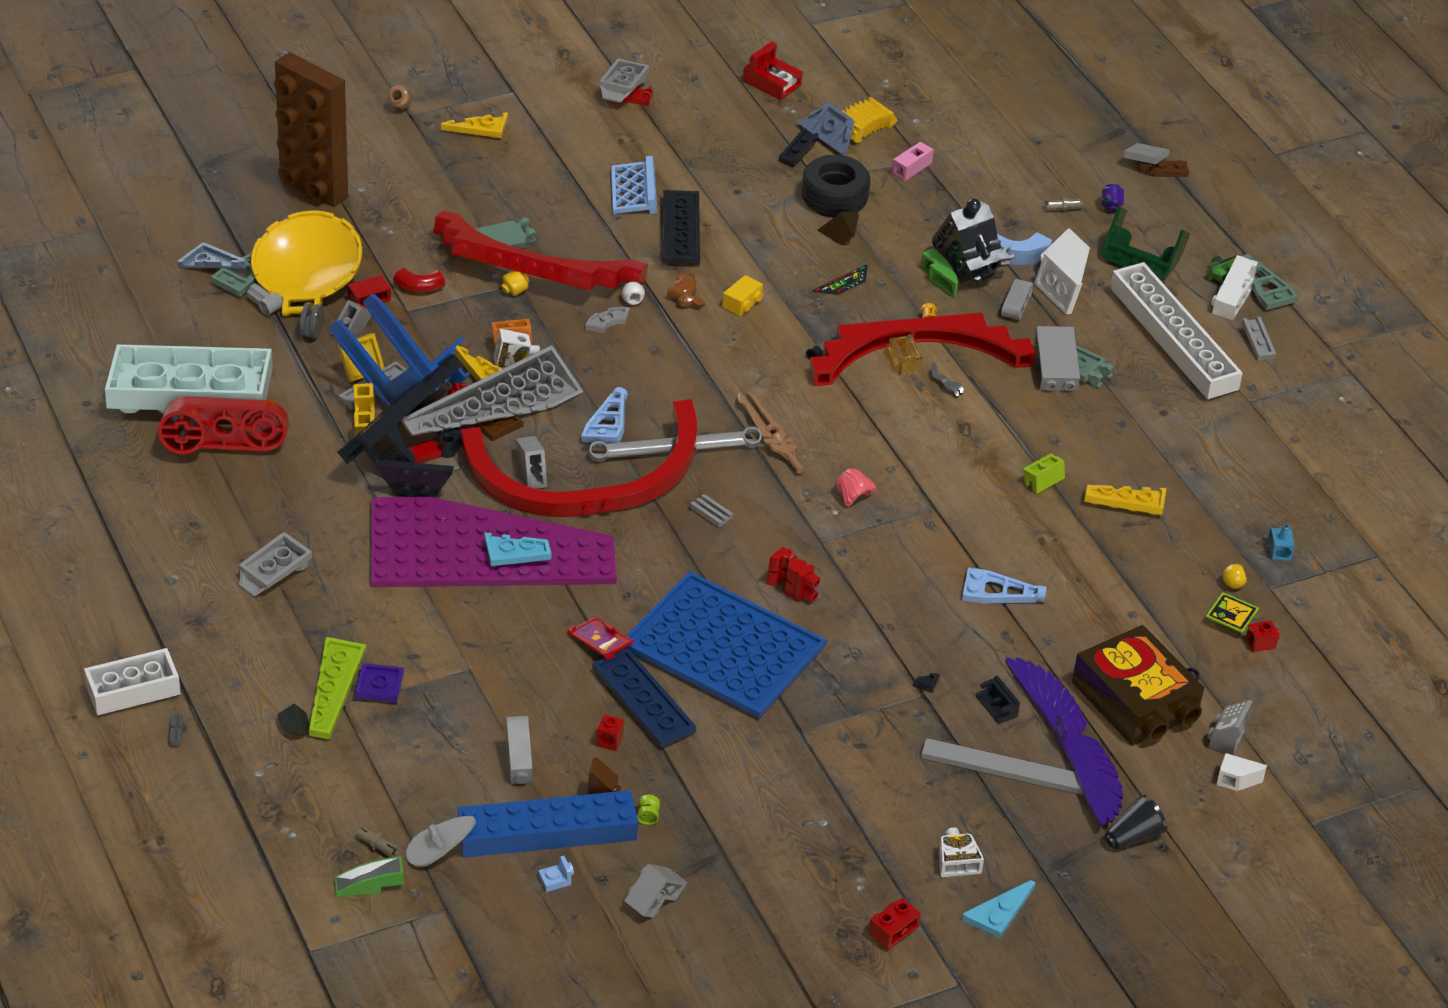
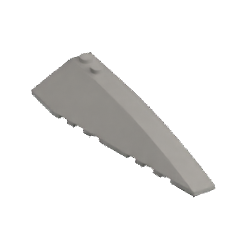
(519, 389)

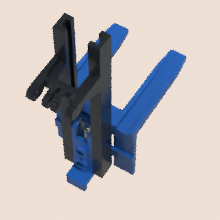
(409, 387)

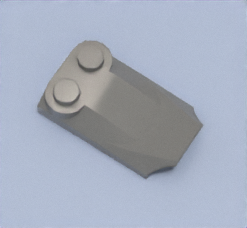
(622, 79)
(273, 563)

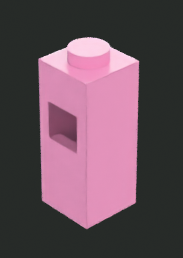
(912, 161)

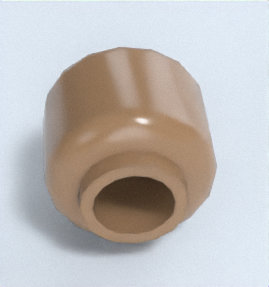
(399, 97)

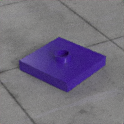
(379, 683)

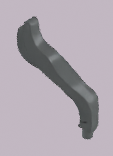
(953, 387)

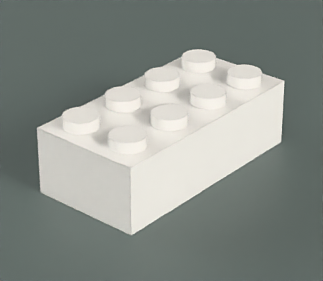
(132, 681)

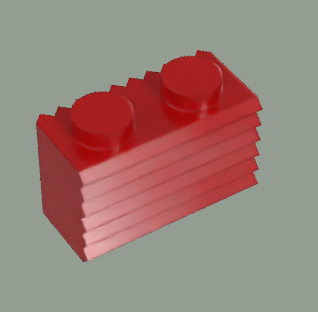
(363, 289)

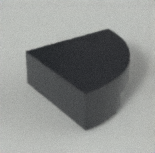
(927, 682)

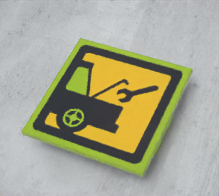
(1232, 612)

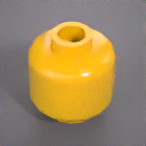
(515, 283)

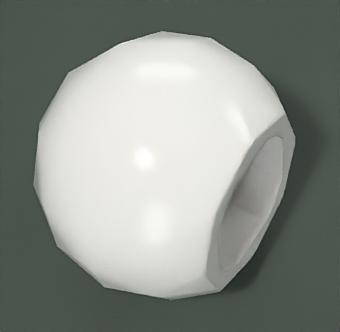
(633, 293)

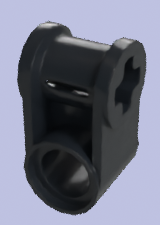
(450, 442)

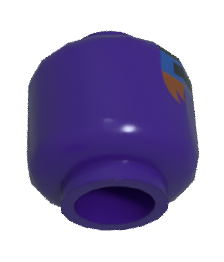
(1112, 197)

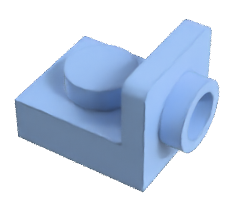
(556, 876)

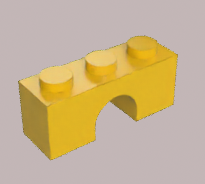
(364, 405)

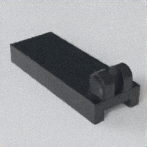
(798, 147)

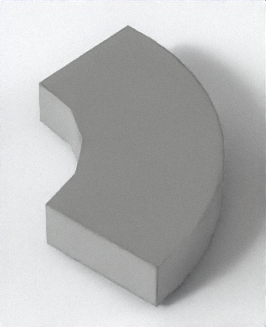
(601, 321)

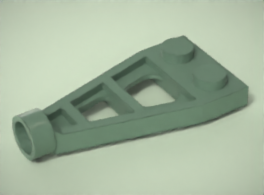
(233, 282)
(1273, 298)

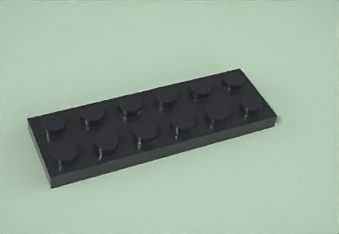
(681, 227)

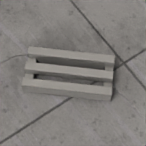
(713, 509)

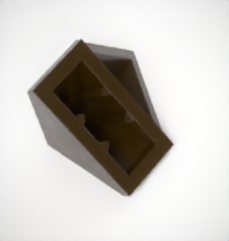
(841, 227)

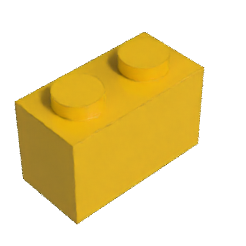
(742, 295)

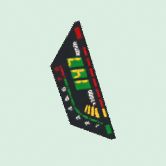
(844, 282)

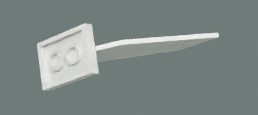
(1063, 270)

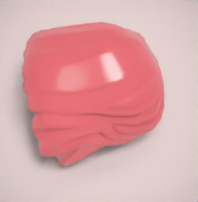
(853, 484)

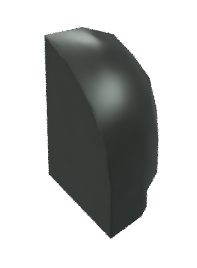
(293, 720)

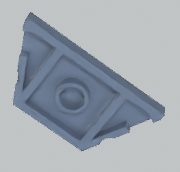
(831, 125)

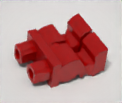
(797, 575)

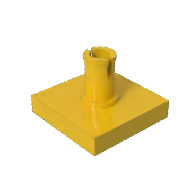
(370, 344)

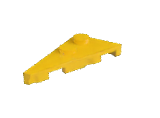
(479, 126)
(478, 366)

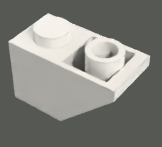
(1240, 773)

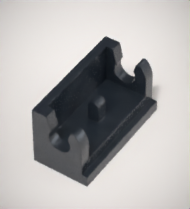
(998, 700)

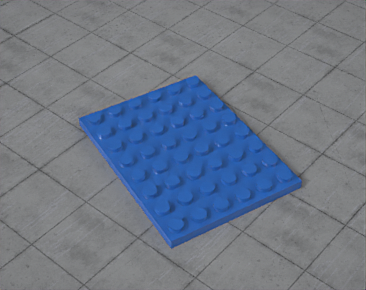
(724, 644)

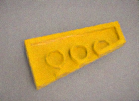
(1124, 497)

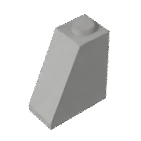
(532, 461)
(518, 750)

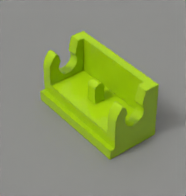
(1044, 473)

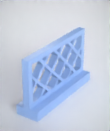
(648, 187)

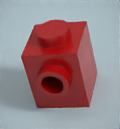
(1262, 636)

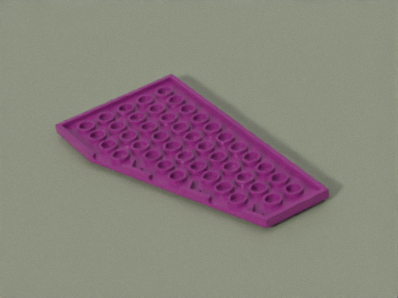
(444, 545)

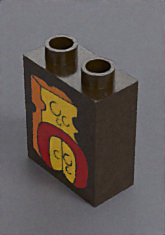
(1138, 685)

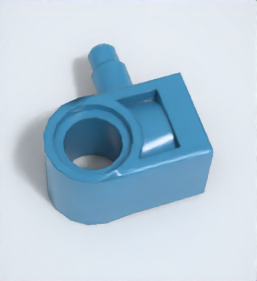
(1281, 543)

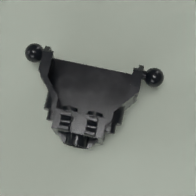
(971, 242)

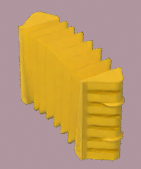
(869, 117)

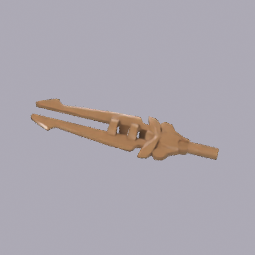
(776, 441)

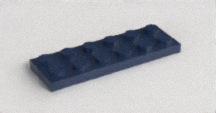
(644, 698)

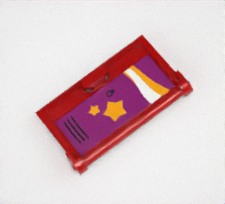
(600, 637)

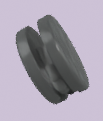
(311, 320)

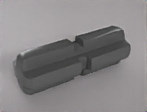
(175, 731)

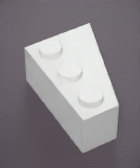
(1235, 288)

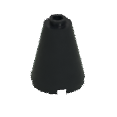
(1136, 824)

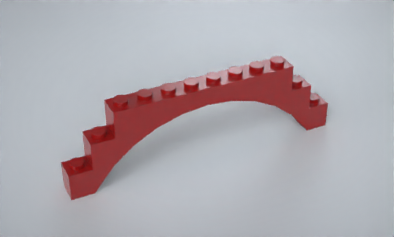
(577, 273)
(963, 330)

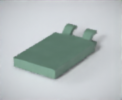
(511, 233)
(1092, 367)

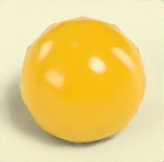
(1234, 576)

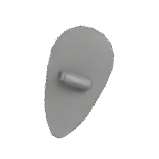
(438, 840)

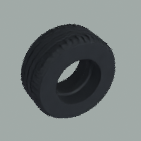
(835, 185)

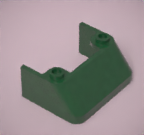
(1117, 249)

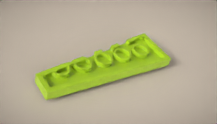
(336, 678)

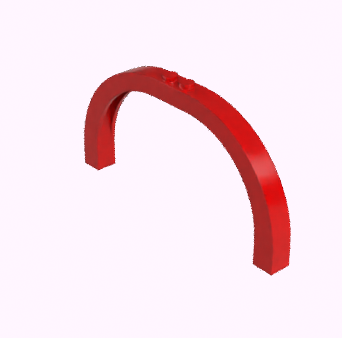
(587, 500)

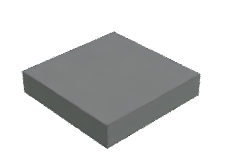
(1146, 153)

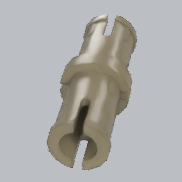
(1063, 204)
(377, 842)

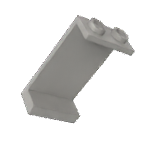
(1057, 358)

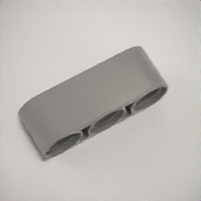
(1017, 299)

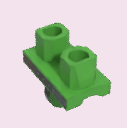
(1220, 268)

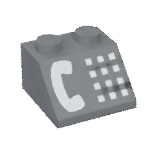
(1230, 727)

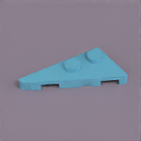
(999, 912)

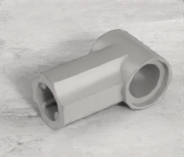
(267, 302)

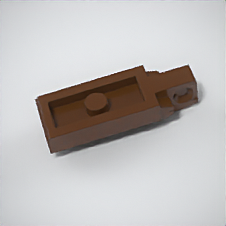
(1165, 168)

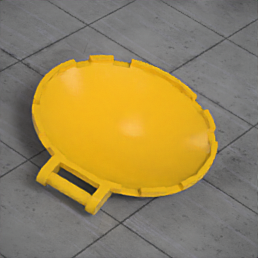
(306, 257)

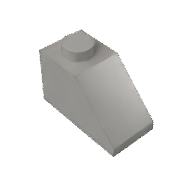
(354, 317)

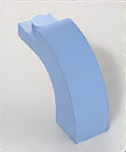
(1026, 251)

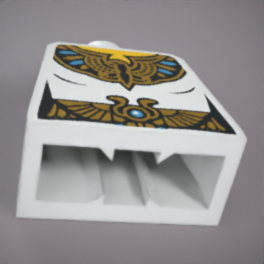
(512, 347)
(959, 854)

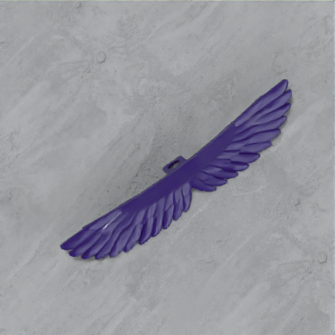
(1084, 753)

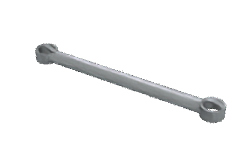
(667, 444)

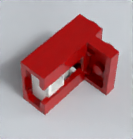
(772, 74)

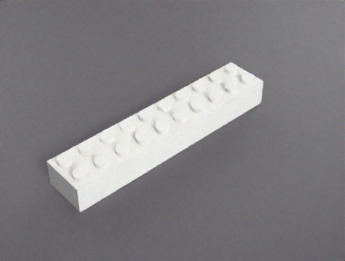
(1176, 330)

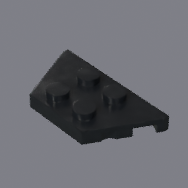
(414, 479)

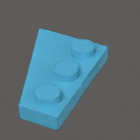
(510, 551)

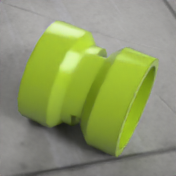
(648, 806)

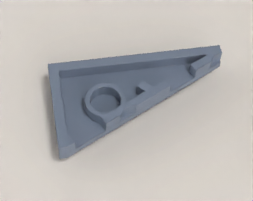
(211, 257)

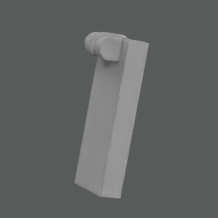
(1259, 339)

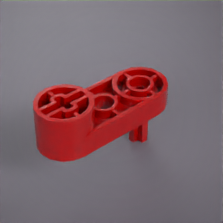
(203, 431)

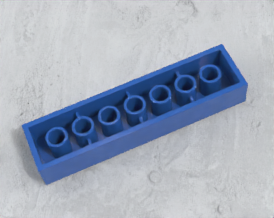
(550, 823)

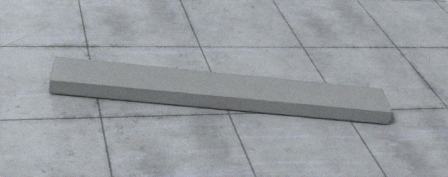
(1001, 766)

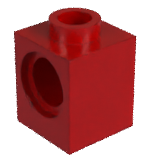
(610, 732)

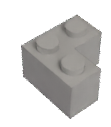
(652, 889)

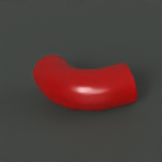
(419, 283)

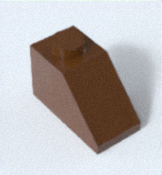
(602, 778)

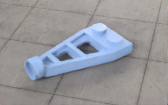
(607, 433)
(975, 589)

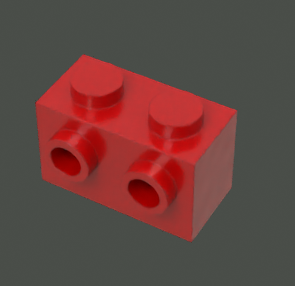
(894, 923)

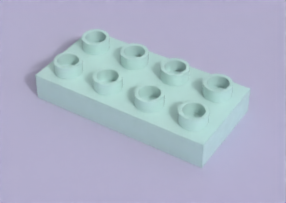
(156, 375)

